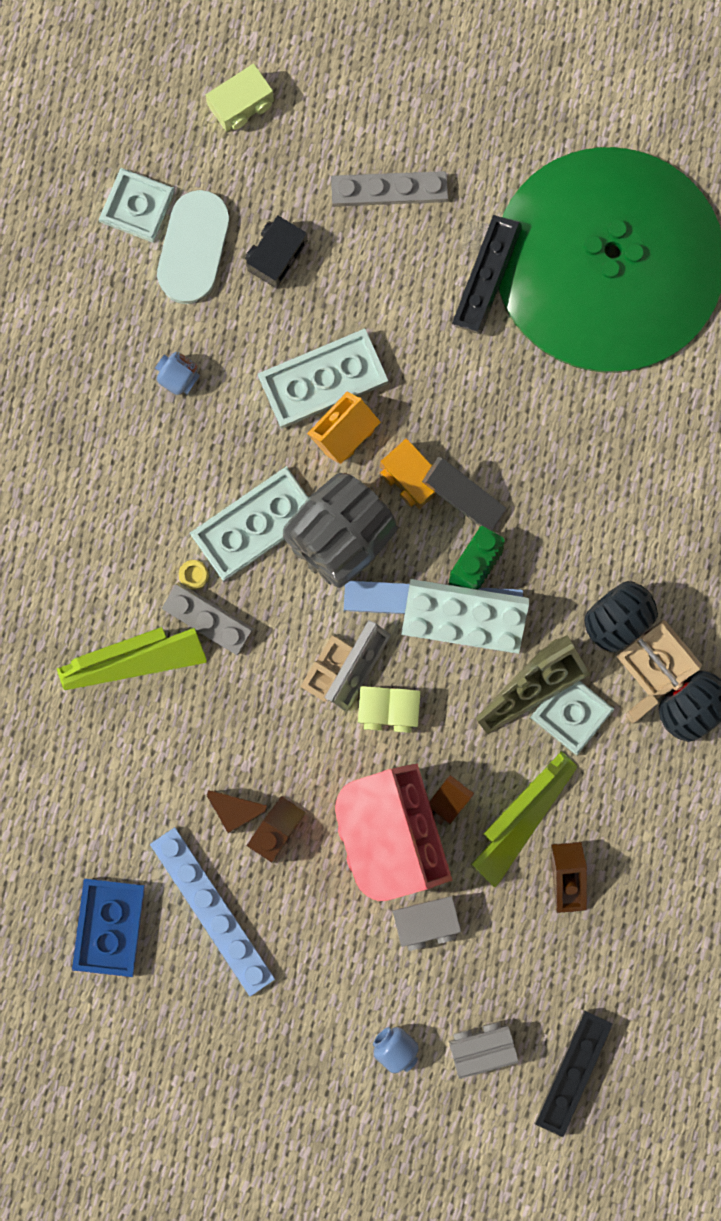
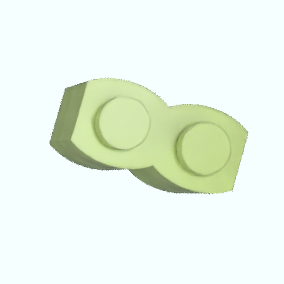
(389, 708)

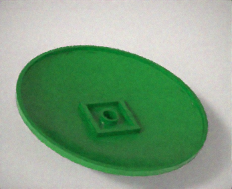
(601, 308)

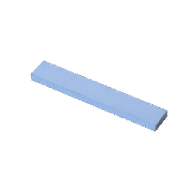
(388, 597)

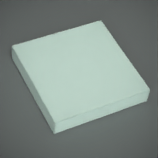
(136, 205)
(573, 716)

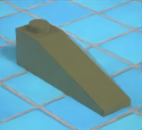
(543, 677)

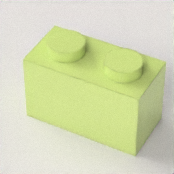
(240, 98)

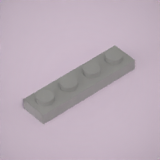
(389, 189)

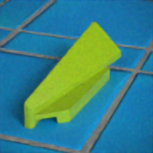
(518, 822)

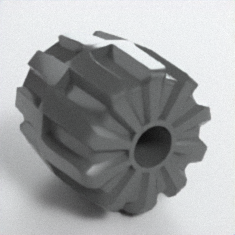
(340, 529)

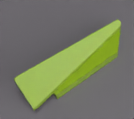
(134, 657)

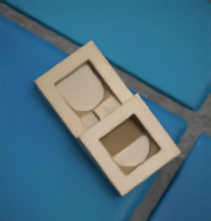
(326, 667)

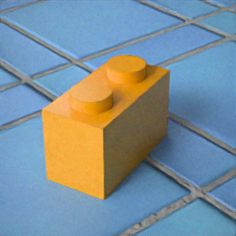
(344, 427)
(407, 470)

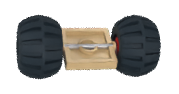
(656, 660)

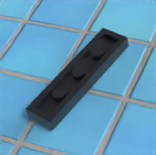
(487, 274)
(573, 1073)

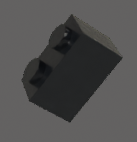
(276, 251)

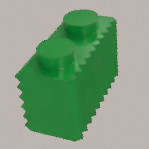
(477, 559)

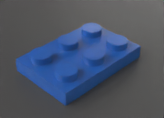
(108, 927)

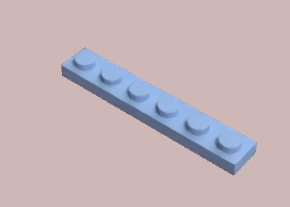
(212, 911)

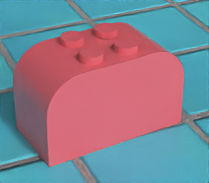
(391, 834)

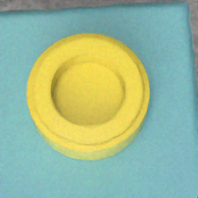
(193, 574)

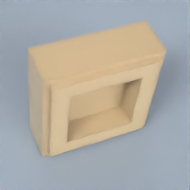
(641, 708)

